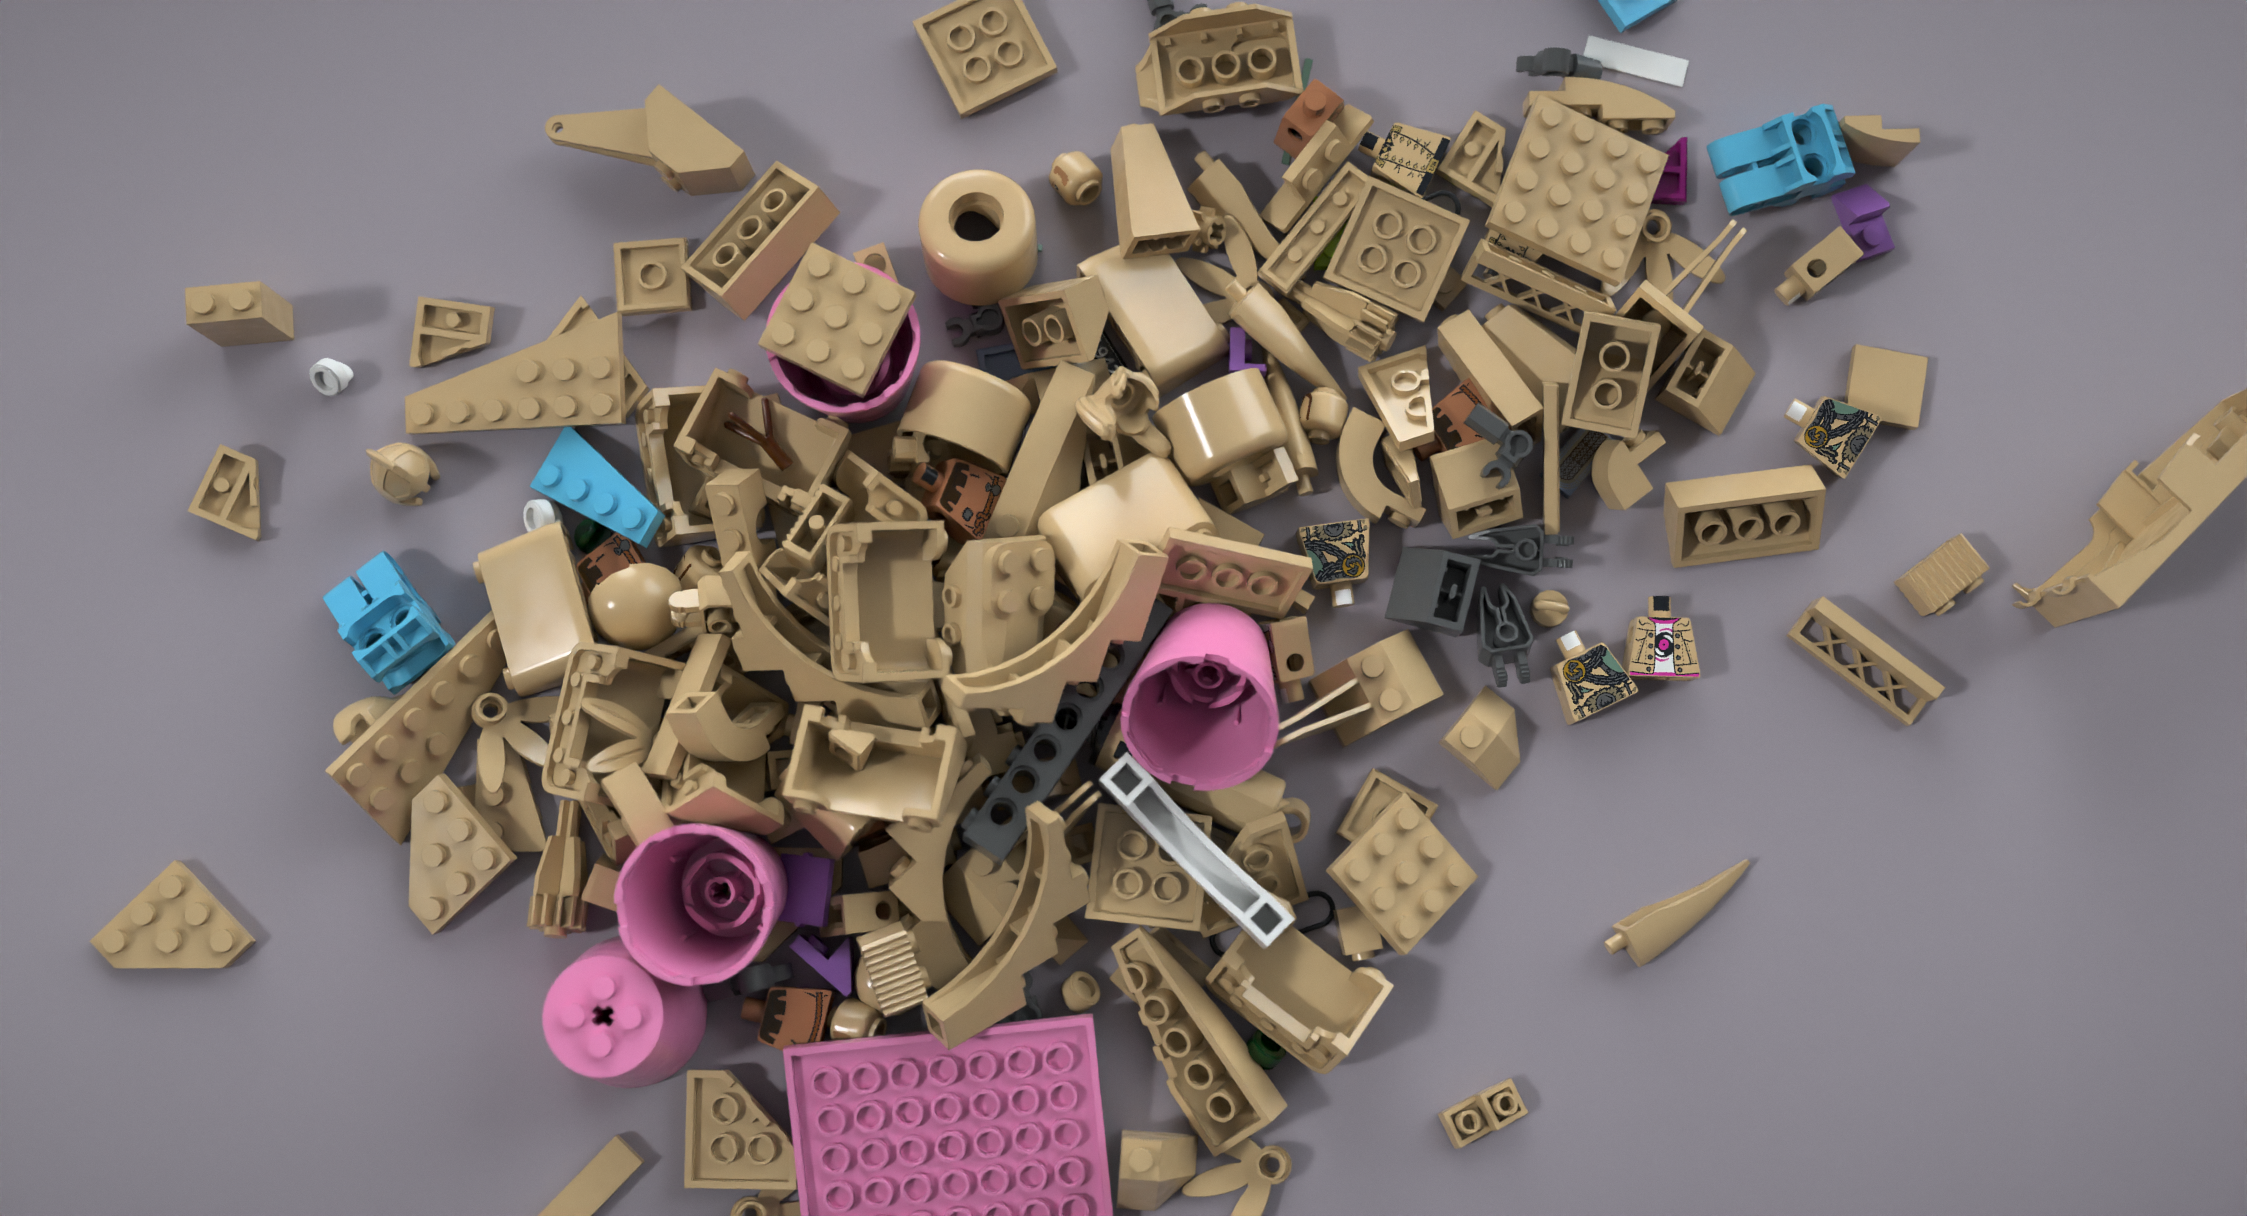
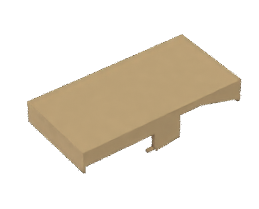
(2148, 517)

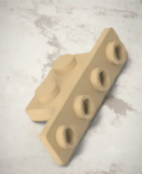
(1315, 167)

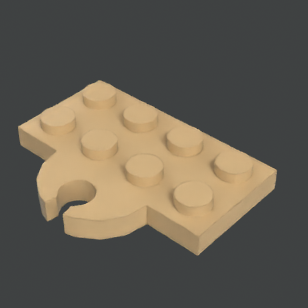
(1230, 573)

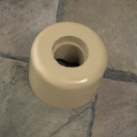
(986, 269)
(969, 412)
(1221, 426)

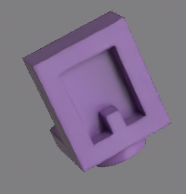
(1241, 351)

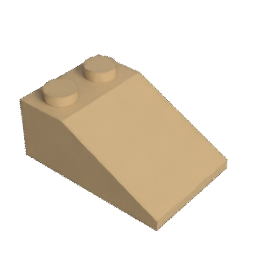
(1610, 374)

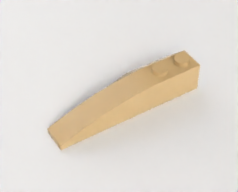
(1048, 459)
(1201, 1051)

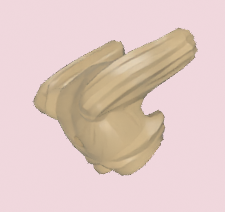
(1123, 408)

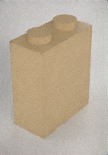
(239, 313)

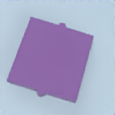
(808, 889)

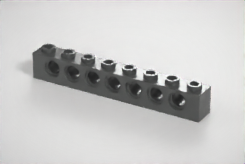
(998, 840)

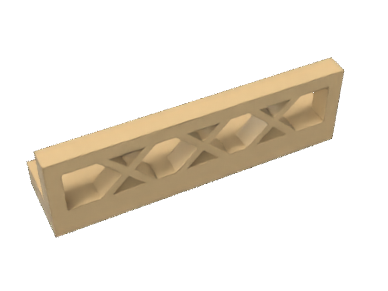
(1540, 280)
(1871, 648)

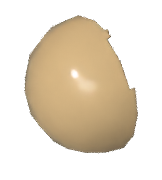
(633, 606)

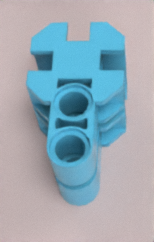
(1769, 166)
(388, 623)

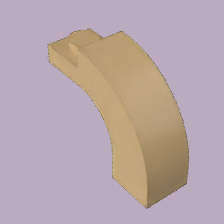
(1359, 478)
(710, 735)

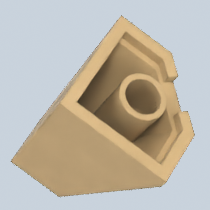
(1153, 1167)

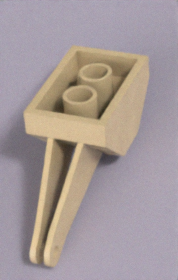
(664, 136)
(1677, 326)
(1368, 691)
(981, 890)

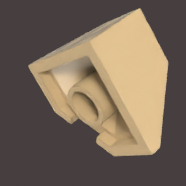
(1485, 738)

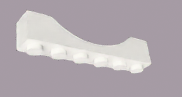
(1194, 852)

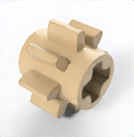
(1211, 230)

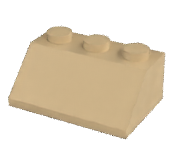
(1056, 321)

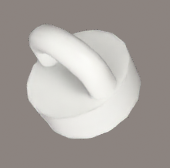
(330, 376)
(540, 513)

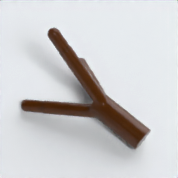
(768, 442)

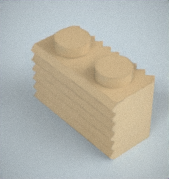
(807, 542)
(1943, 575)
(893, 968)

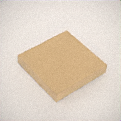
(652, 277)
(1887, 384)
(1372, 799)

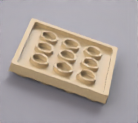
(1577, 190)

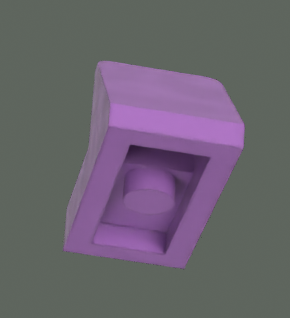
(1862, 219)
(837, 968)

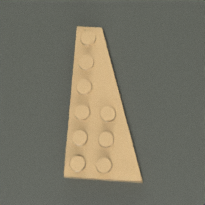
(548, 385)
(419, 731)

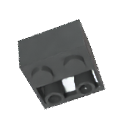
(1432, 590)

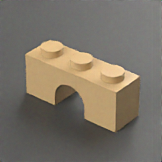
(734, 506)

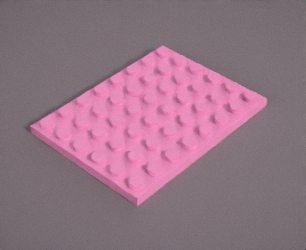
(954, 1132)

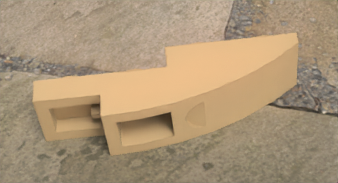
(1610, 104)

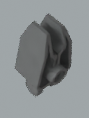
(1527, 549)
(1503, 635)

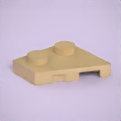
(1476, 159)
(448, 330)
(230, 493)

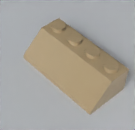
(761, 239)
(1744, 515)

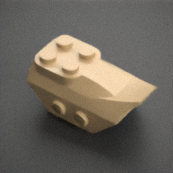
(1220, 60)
(997, 600)

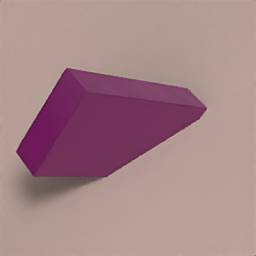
(1673, 181)

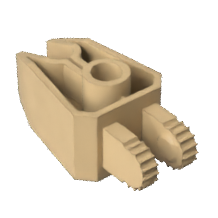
(706, 607)

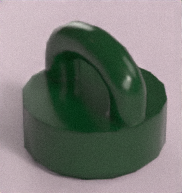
(591, 535)
(1265, 1050)

